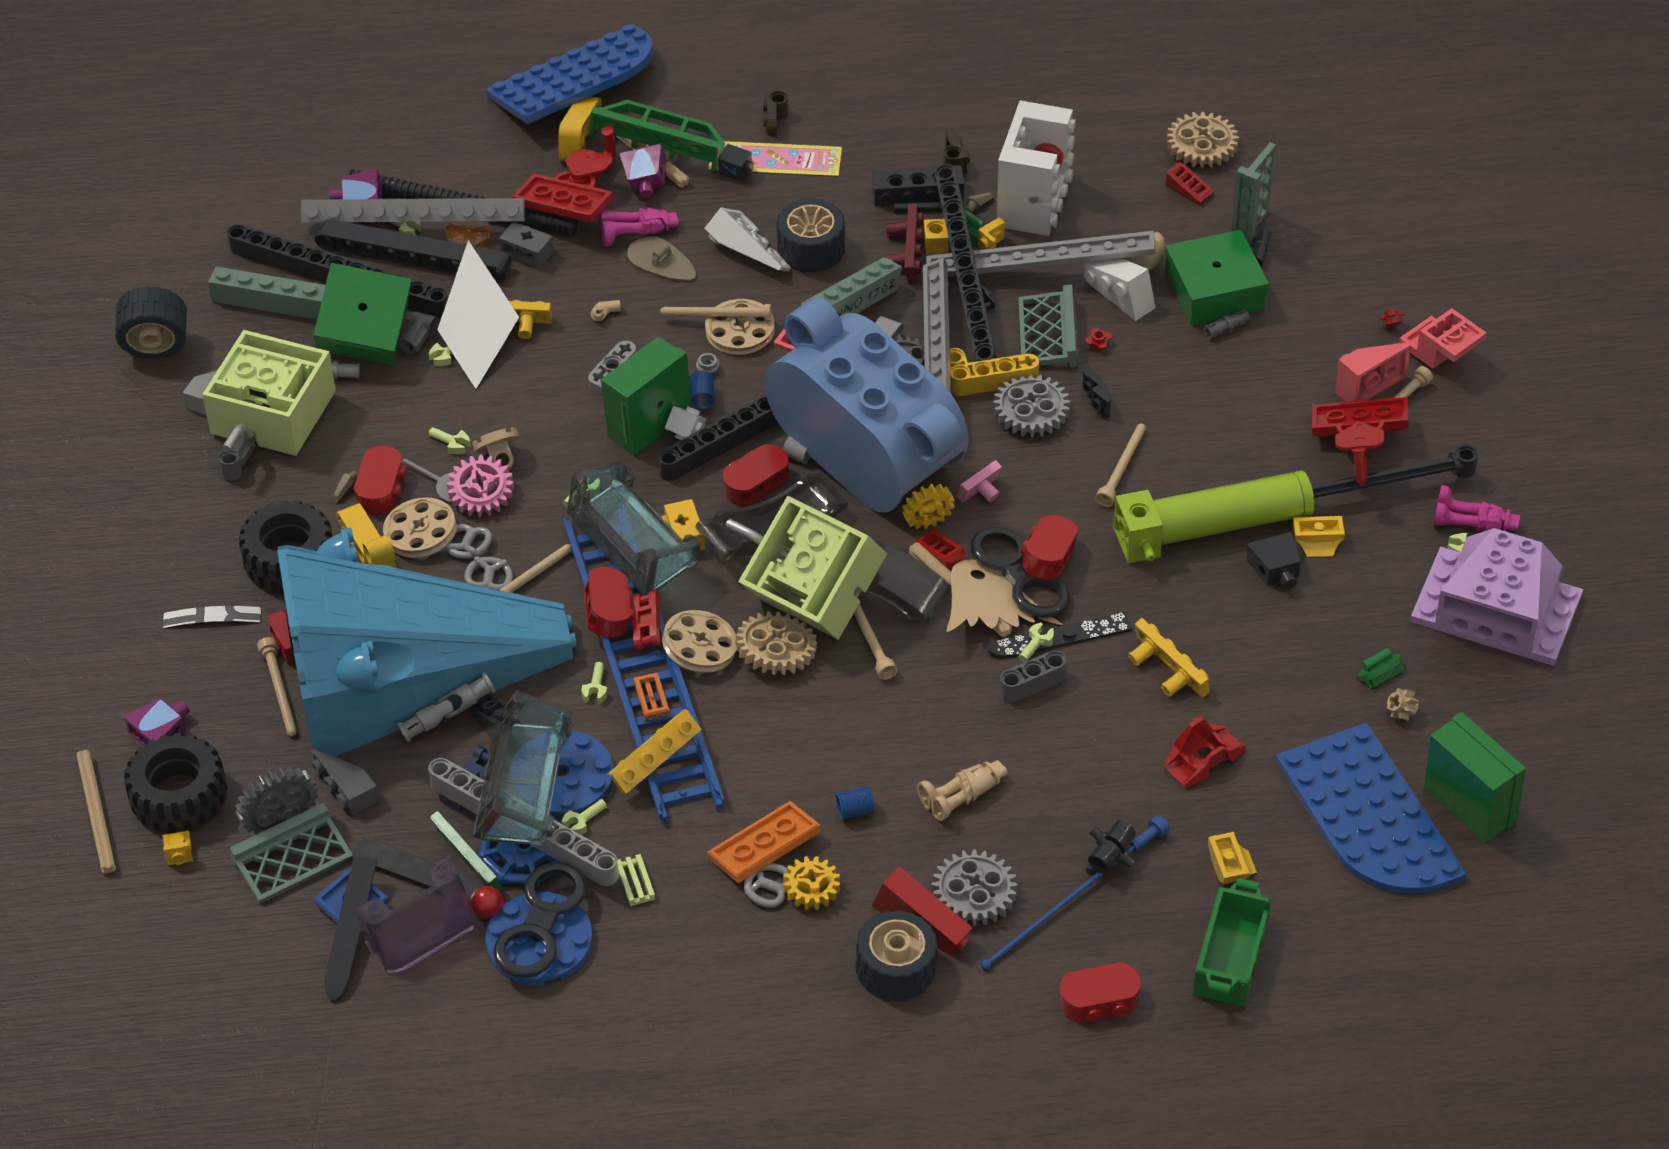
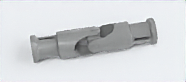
(431, 716)

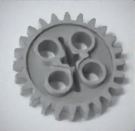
(1031, 405)
(976, 881)

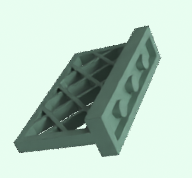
(1253, 193)
(1067, 323)
(277, 838)

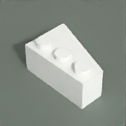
(1123, 284)

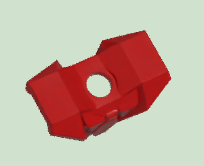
(1183, 759)

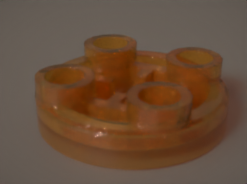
(476, 232)

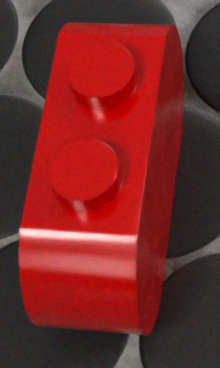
(755, 475)
(380, 480)
(1049, 547)
(607, 602)
(1099, 992)

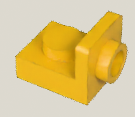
(991, 234)
(177, 848)

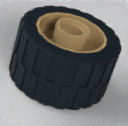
(811, 235)
(150, 322)
(896, 955)

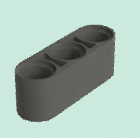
(1033, 676)

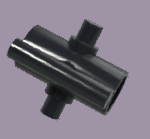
(1111, 848)

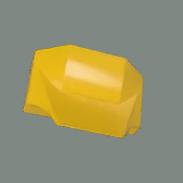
(1319, 534)
(1230, 858)

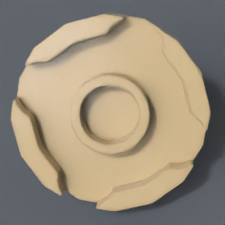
(497, 443)

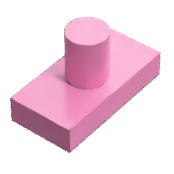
(981, 483)

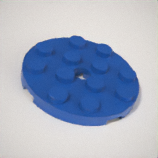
(587, 775)
(570, 932)

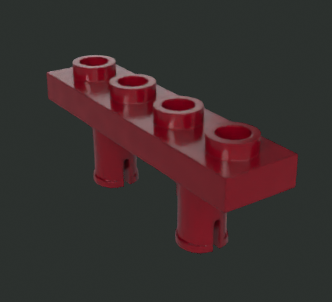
(914, 235)

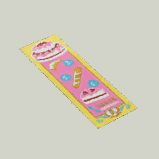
(792, 158)

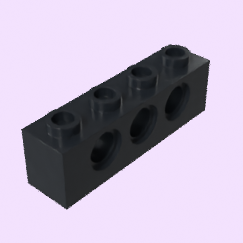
(909, 185)

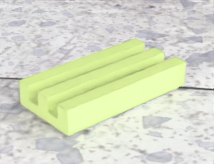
(630, 863)

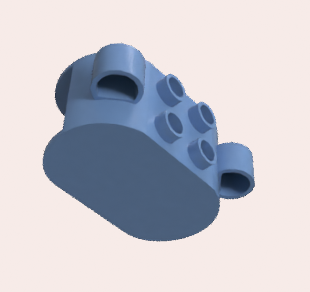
(862, 405)

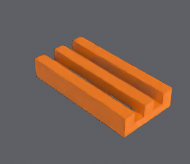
(655, 711)

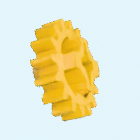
(928, 506)
(811, 883)

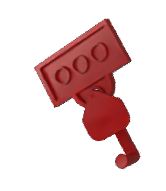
(573, 191)
(1360, 425)

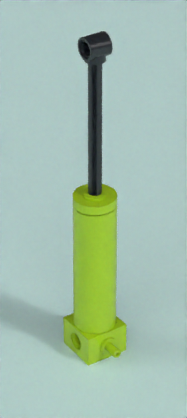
(1147, 524)

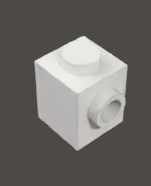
(685, 422)

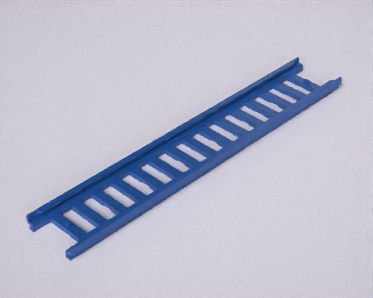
(679, 693)

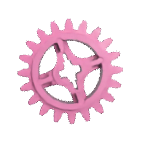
(470, 494)

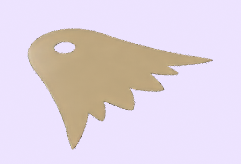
(984, 597)

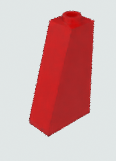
(907, 895)

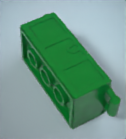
(1232, 944)

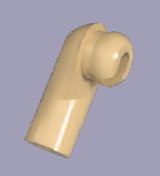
(602, 309)

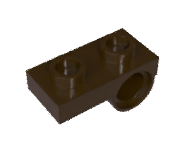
(777, 109)
(954, 152)

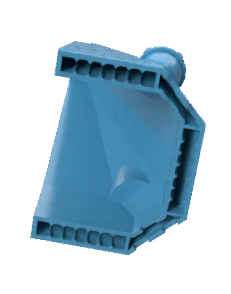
(396, 640)

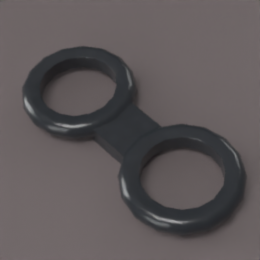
(1016, 574)
(540, 920)

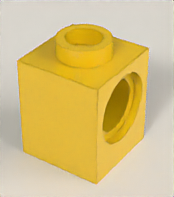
(935, 237)

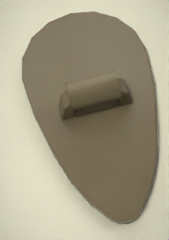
(660, 259)

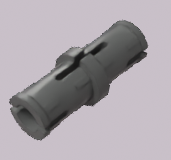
(1226, 324)

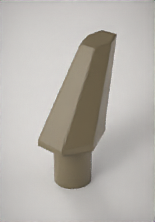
(977, 201)
(344, 485)

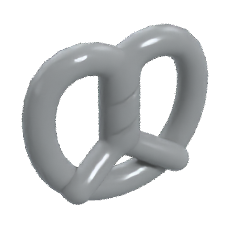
(452, 548)
(489, 571)
(766, 884)

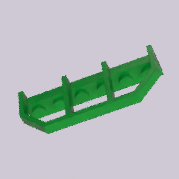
(653, 134)

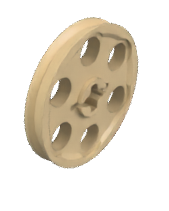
(735, 333)
(420, 527)
(690, 641)

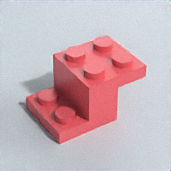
(1443, 338)

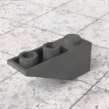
(350, 783)

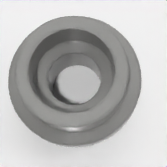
(708, 363)

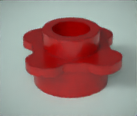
(1392, 317)
(1098, 339)

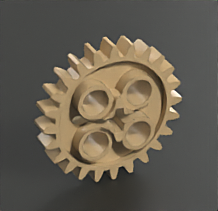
(1202, 140)
(776, 643)

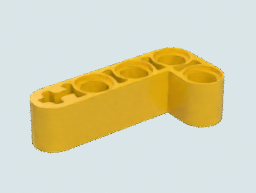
(576, 127)
(988, 374)
(367, 541)

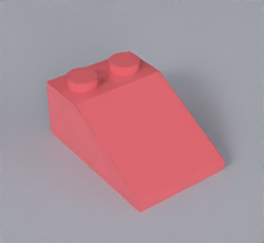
(1371, 371)

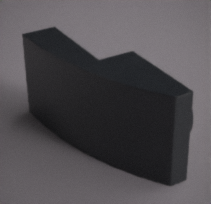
(1097, 389)

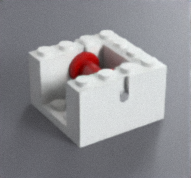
(1035, 167)

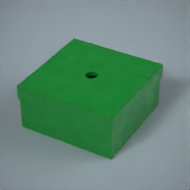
(1215, 277)
(362, 314)
(642, 394)
(1474, 777)

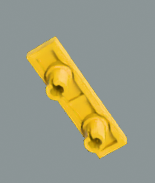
(531, 313)
(1165, 650)
(654, 751)

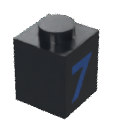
(735, 162)

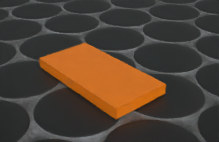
(764, 841)

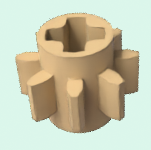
(1402, 704)

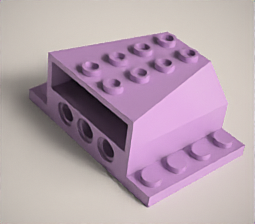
(1500, 595)

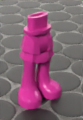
(642, 222)
(1482, 515)

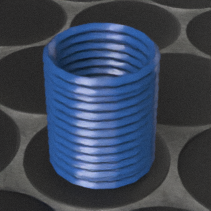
(702, 389)
(855, 803)

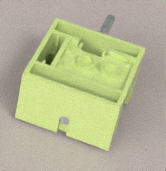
(294, 385)
(810, 566)

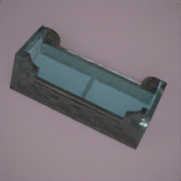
(628, 527)
(522, 772)

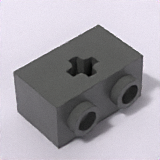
(526, 245)

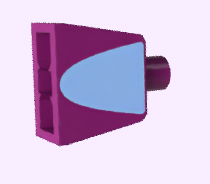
(645, 169)
(359, 186)
(156, 720)

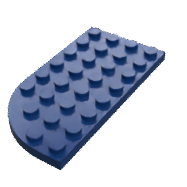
(574, 74)
(1369, 813)

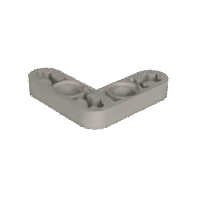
(613, 357)

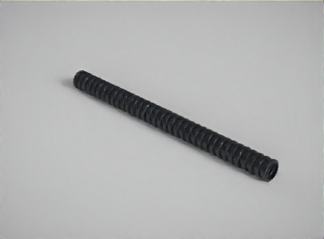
(408, 190)

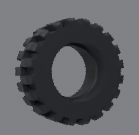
(276, 525)
(170, 758)

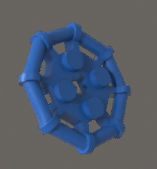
(514, 858)

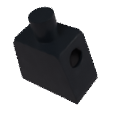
(1275, 560)

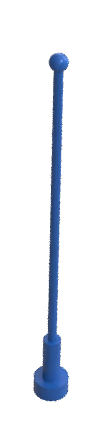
(1157, 827)

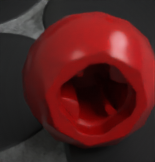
(487, 902)

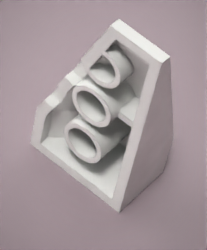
(739, 233)

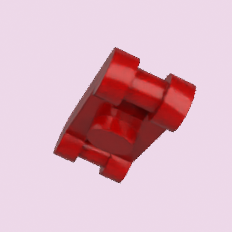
(646, 619)

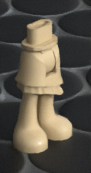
(970, 782)

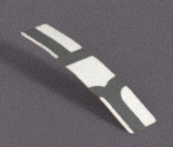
(211, 613)

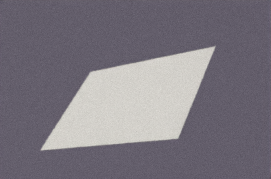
(476, 317)

